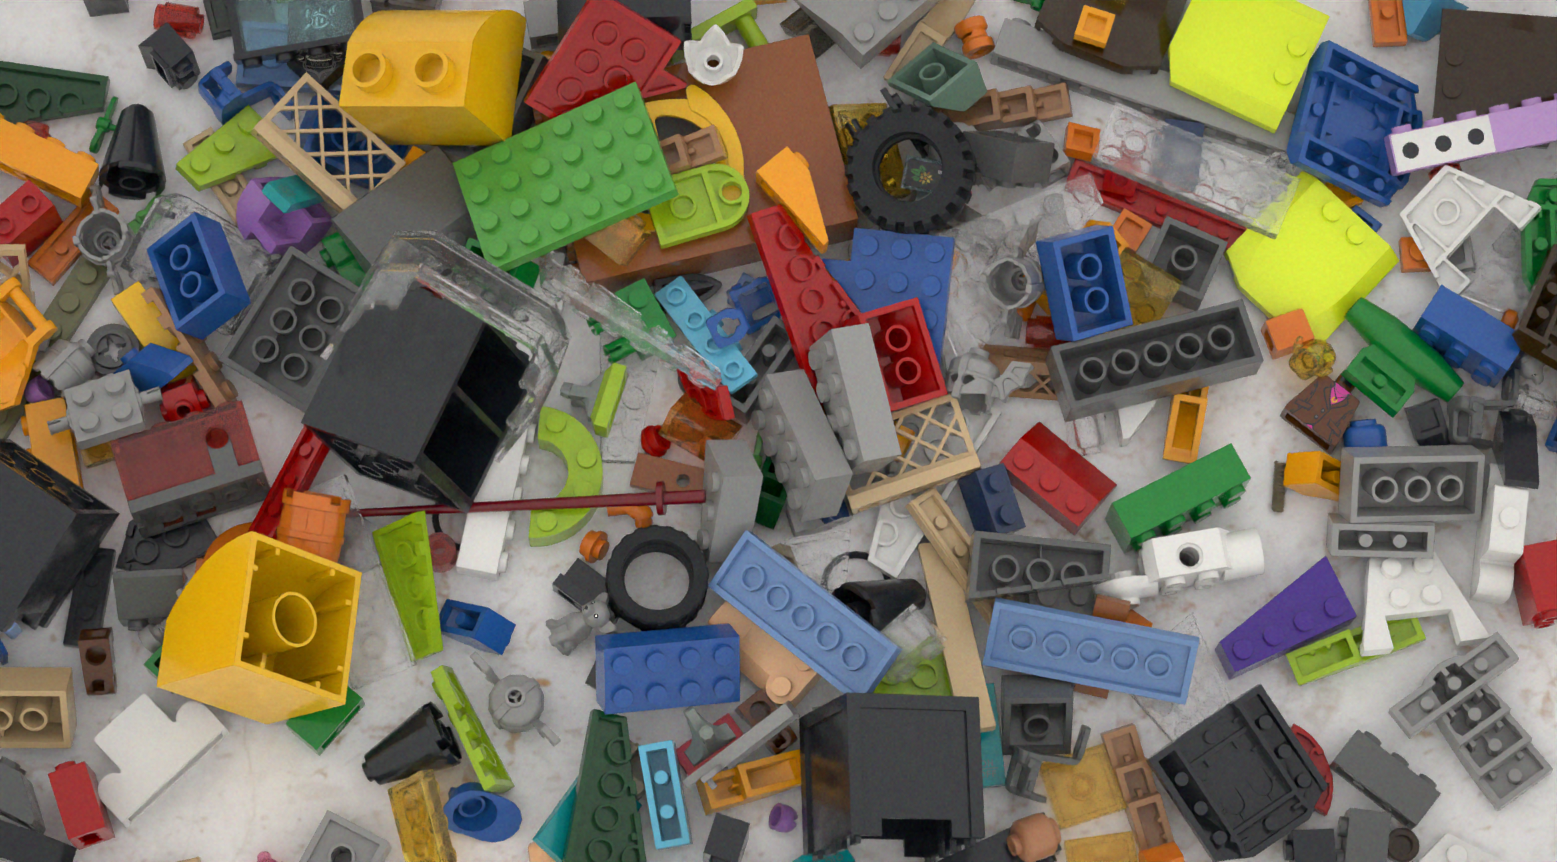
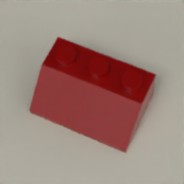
(904, 353)
(1056, 478)

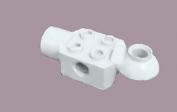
(1212, 554)

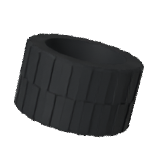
(666, 541)

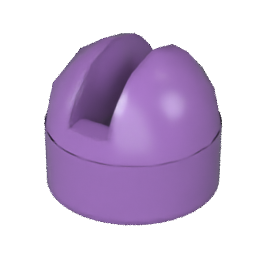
(38, 390)
(782, 818)

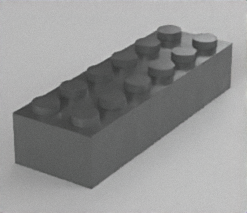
(1153, 360)

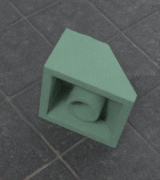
(941, 79)

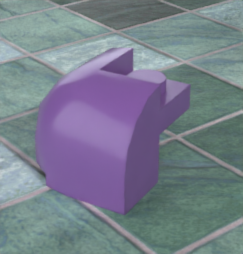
(278, 230)

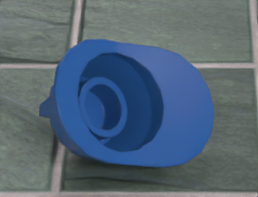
(481, 813)

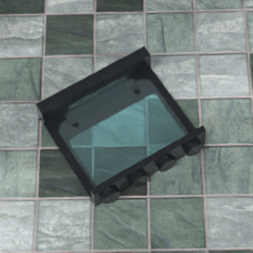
(290, 28)

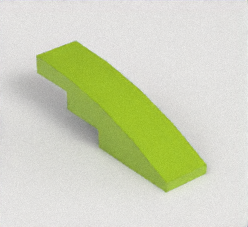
(1343, 650)

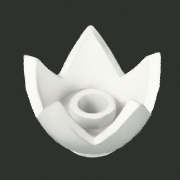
(717, 47)

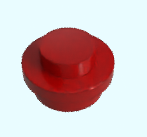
(654, 443)

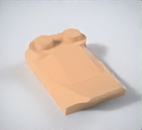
(766, 660)

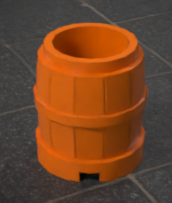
(313, 522)

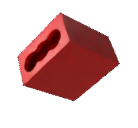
(27, 219)
(1537, 584)
(80, 805)

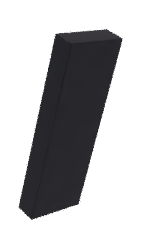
(90, 596)

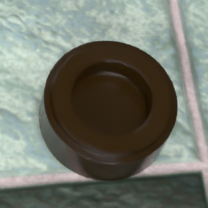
(1402, 845)

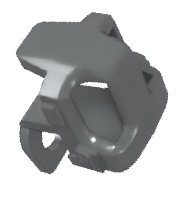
(1462, 406)
(1031, 763)

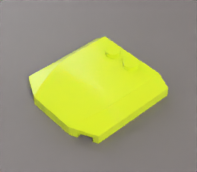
(1245, 55)
(1315, 264)

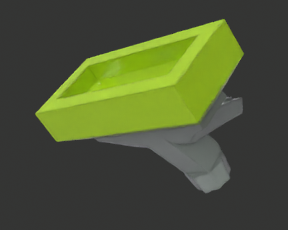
(599, 397)

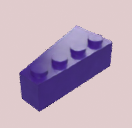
(1292, 619)

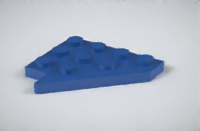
(896, 268)

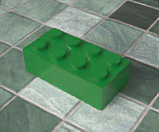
(1178, 498)

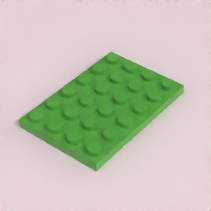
(565, 178)

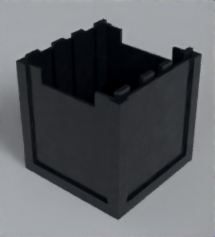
(45, 536)
(892, 773)

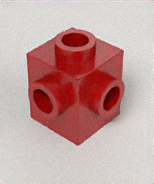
(182, 398)

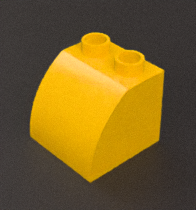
(435, 75)
(263, 631)

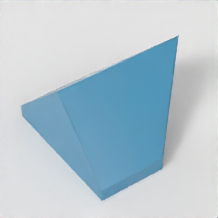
(1424, 16)

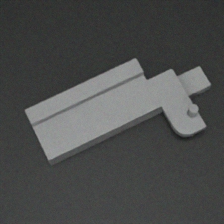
(744, 745)

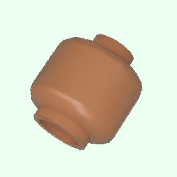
(1034, 837)

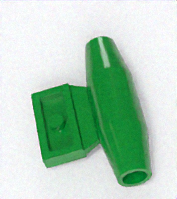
(1395, 360)

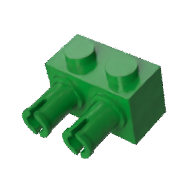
(641, 299)

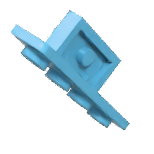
(691, 317)

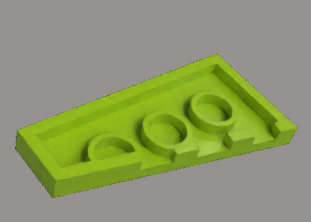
(410, 577)
(471, 731)

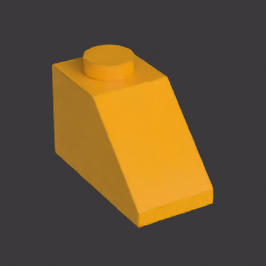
(1313, 474)

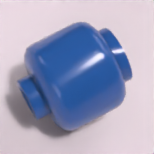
(1365, 434)

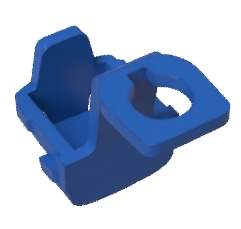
(230, 99)
(743, 309)

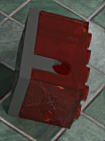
(191, 468)

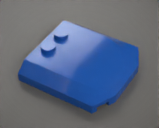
(1343, 122)

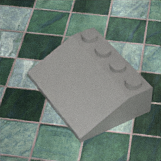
(865, 26)

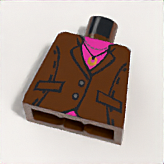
(1322, 411)

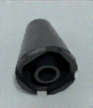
(134, 156)
(881, 600)
(413, 746)

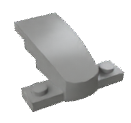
(1476, 721)

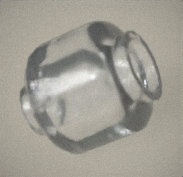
(1088, 434)

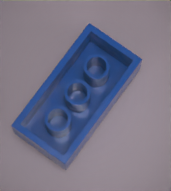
(667, 668)

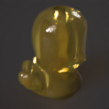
(1312, 359)

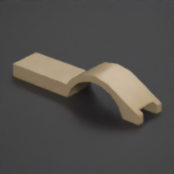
(934, 27)

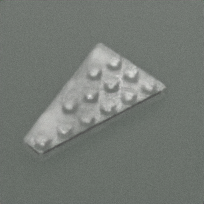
(983, 241)

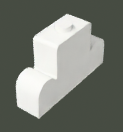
(1498, 538)
(152, 752)

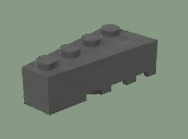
(1024, 565)

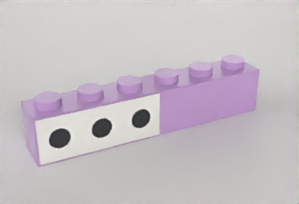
(1472, 136)

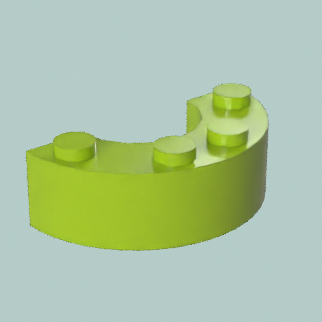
(580, 454)

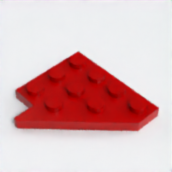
(602, 53)

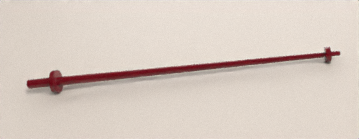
(660, 498)

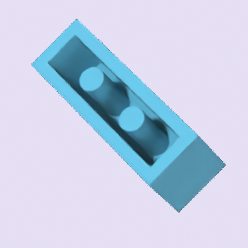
(665, 795)

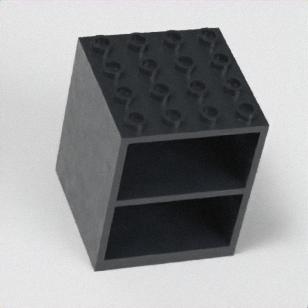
(420, 398)

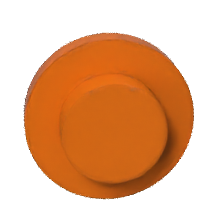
(594, 546)

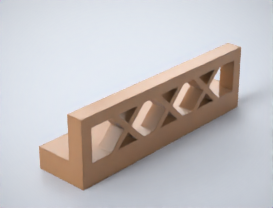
(1004, 355)

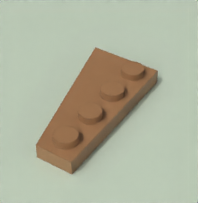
(207, 363)

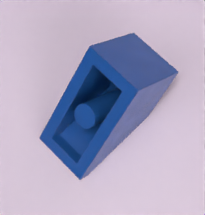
(153, 365)
(476, 626)

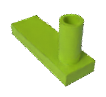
(739, 17)

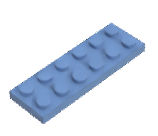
(804, 616)
(1090, 650)

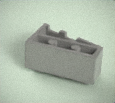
(732, 497)

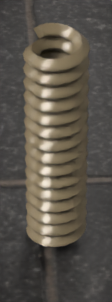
(1278, 488)

